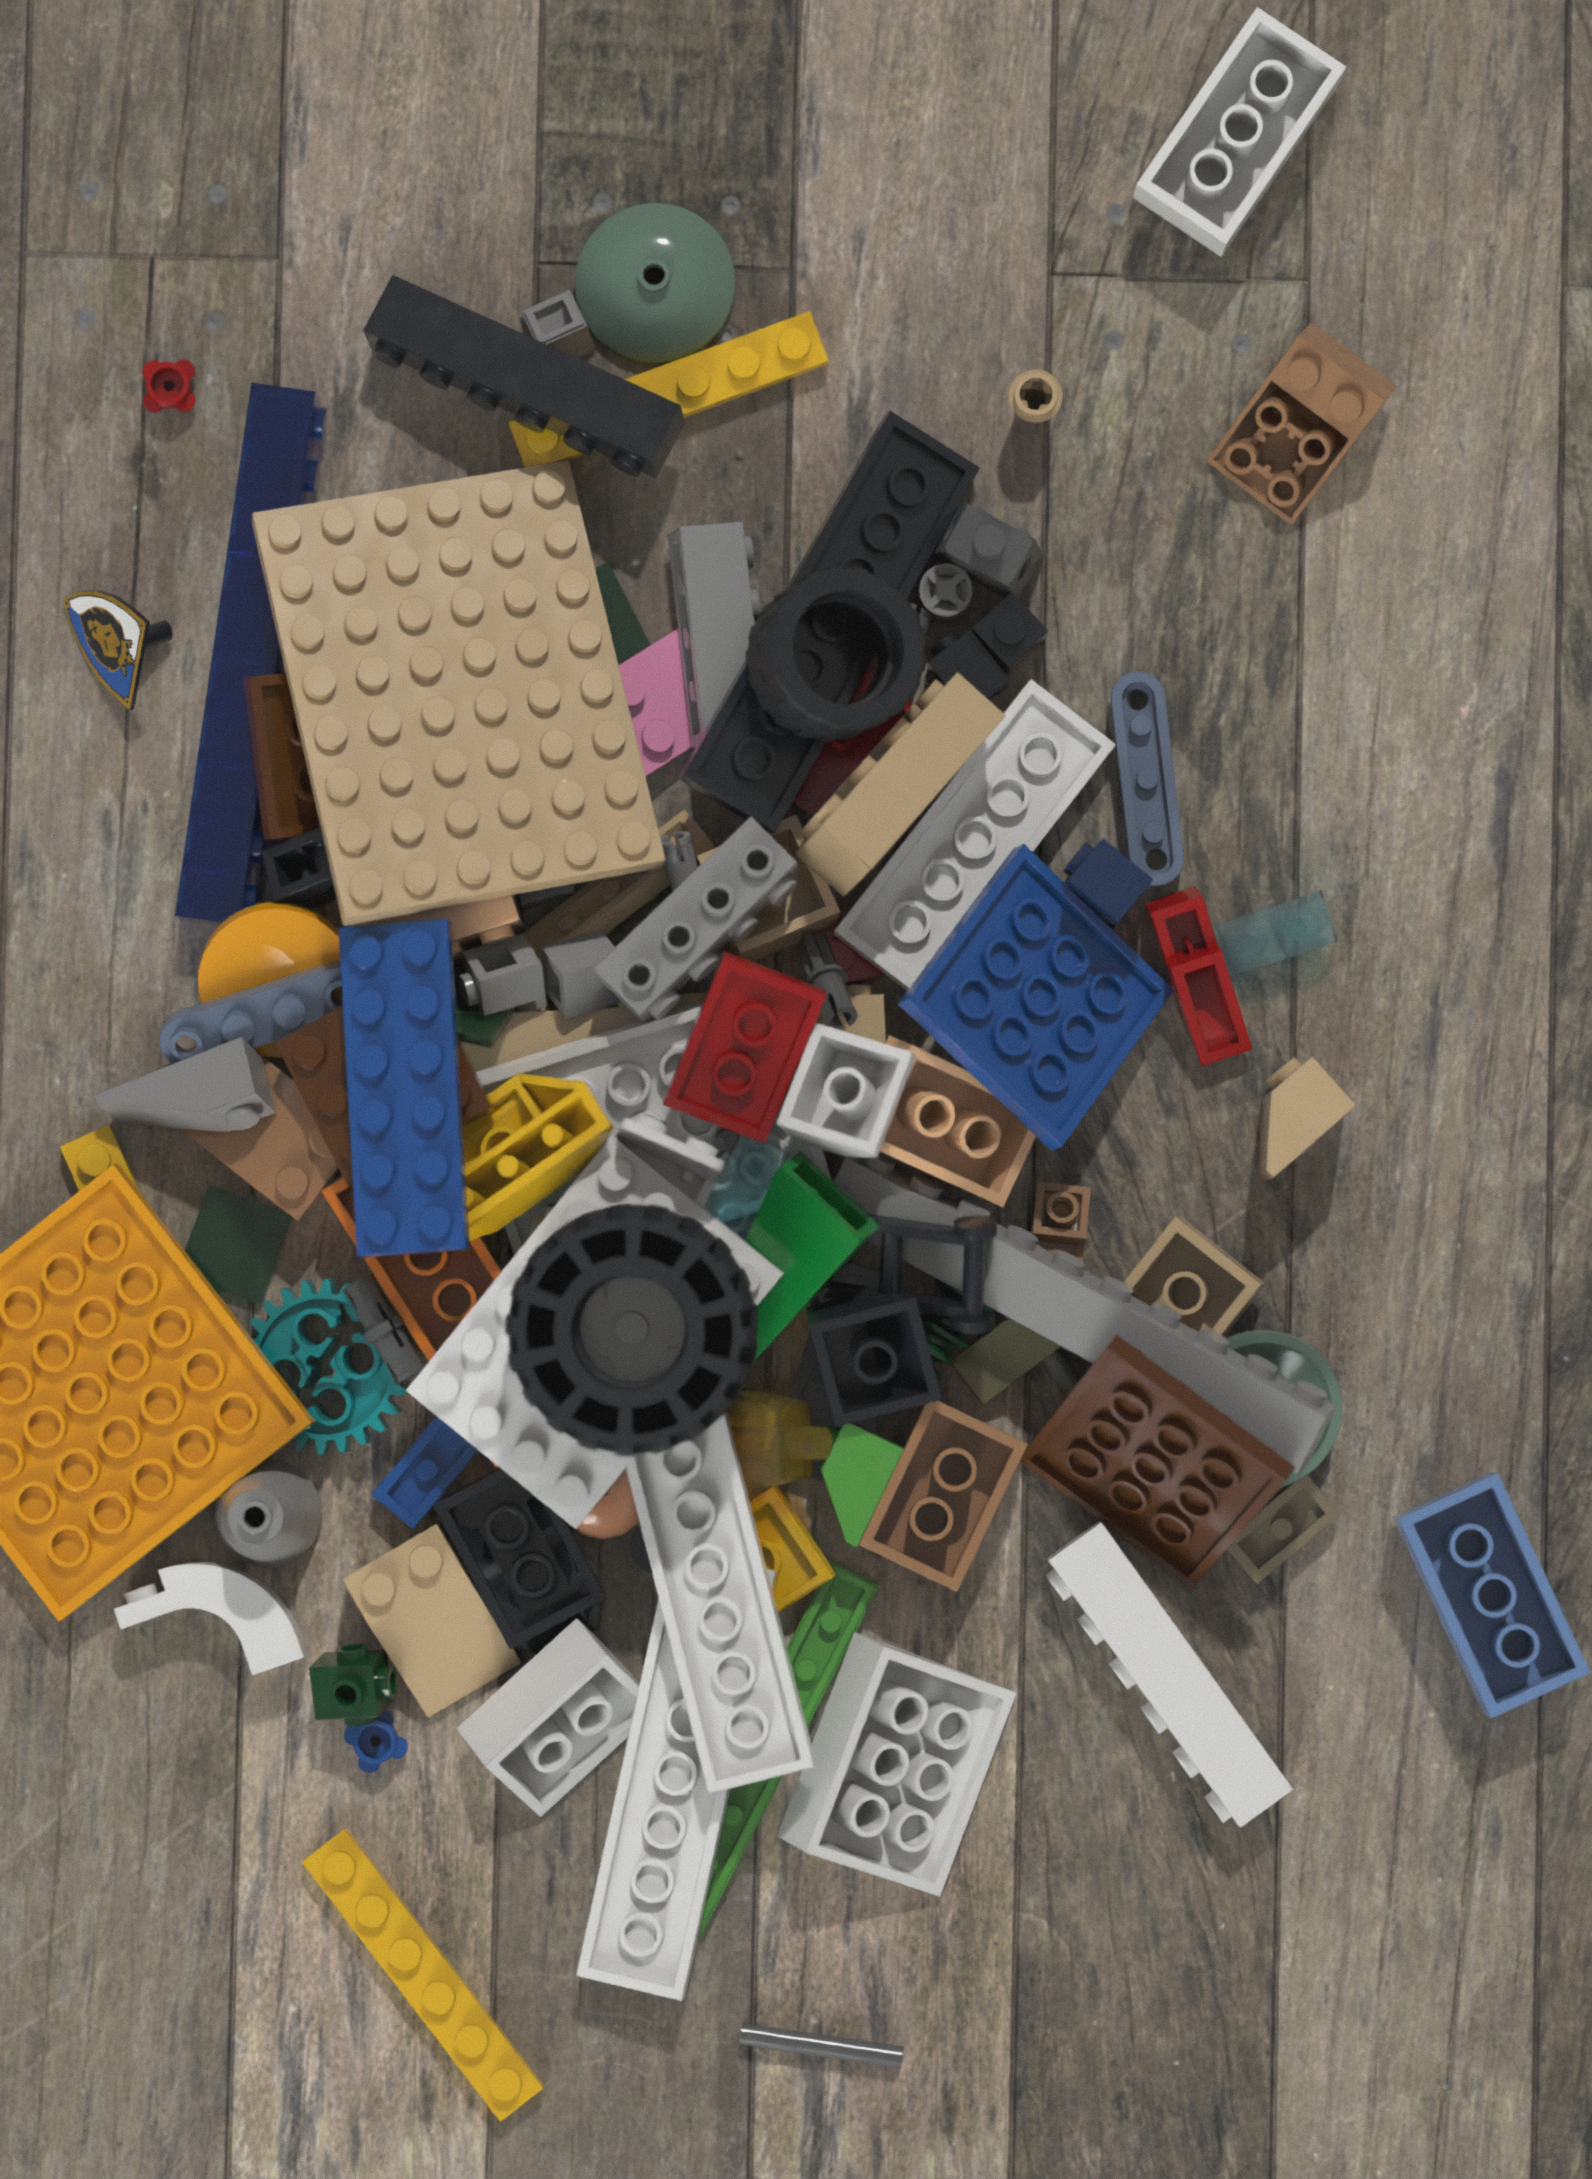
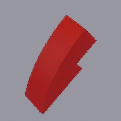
(1198, 975)

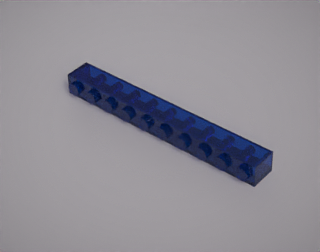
(225, 804)

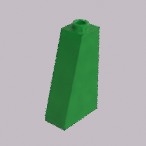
(807, 1233)

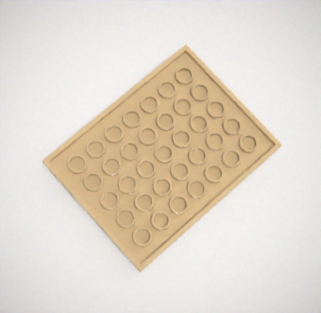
(457, 692)

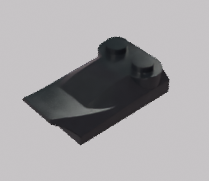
(521, 1560)

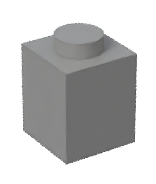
(571, 974)

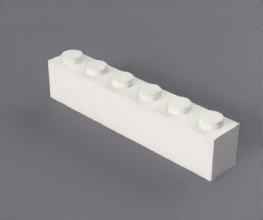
(1168, 1674)

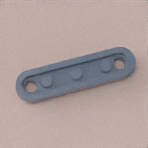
(1147, 776)
(256, 1013)

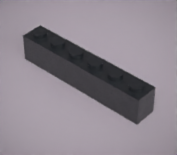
(523, 378)

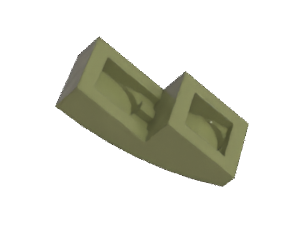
(1001, 1358)

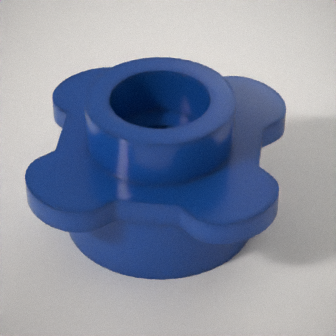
(372, 1756)

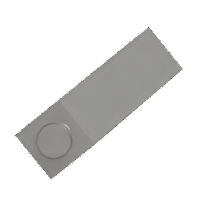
(206, 1092)

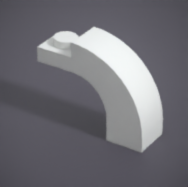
(245, 1602)

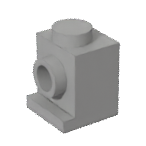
(502, 976)

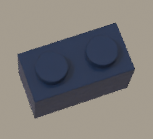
(1106, 881)

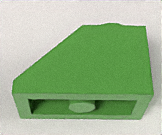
(857, 1475)

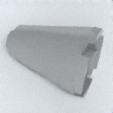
(290, 1512)

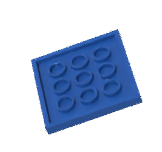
(1036, 997)

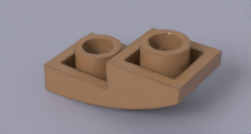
(1061, 1217)

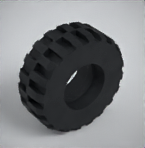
(549, 1345)

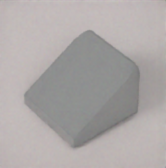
(560, 325)

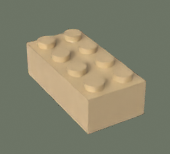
(897, 781)

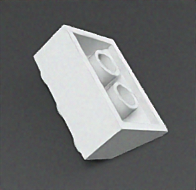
(554, 1718)

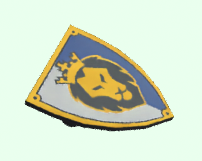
(113, 639)

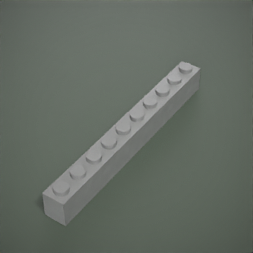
(1085, 1313)

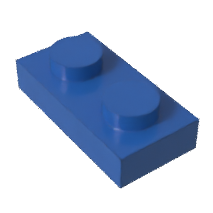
(425, 1472)

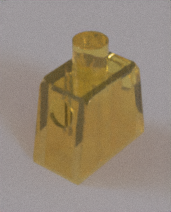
(775, 1438)

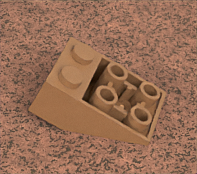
(1301, 423)

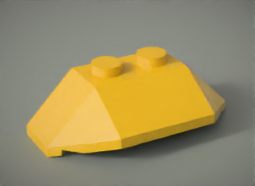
(528, 1147)

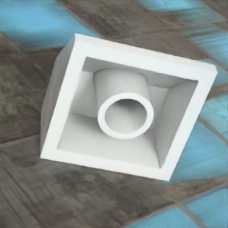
(845, 1092)

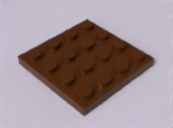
(1155, 1462)

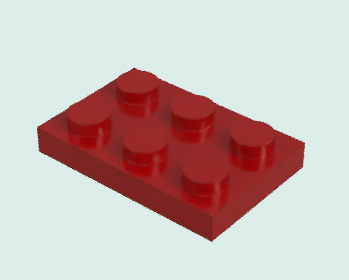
(744, 1047)

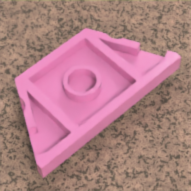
(657, 702)

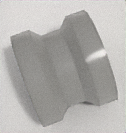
(945, 579)

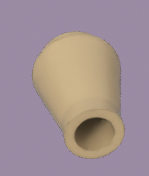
(1038, 384)

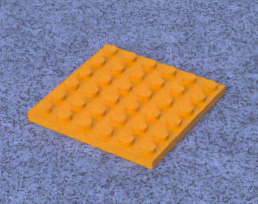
(119, 1393)

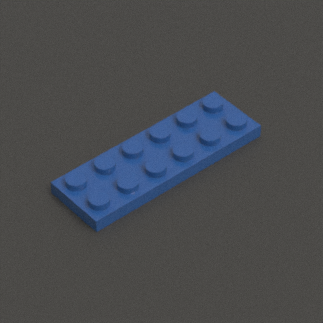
(404, 1088)

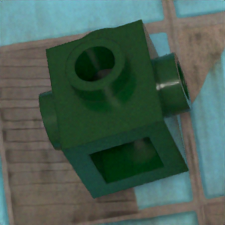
(352, 1684)

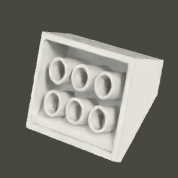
(896, 1765)

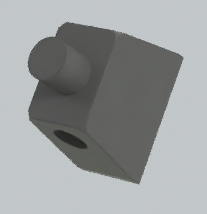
(989, 551)

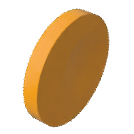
(265, 946)

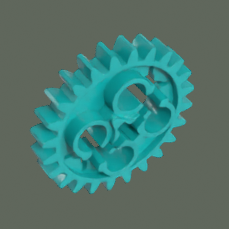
(365, 1394)

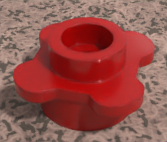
(158, 374)

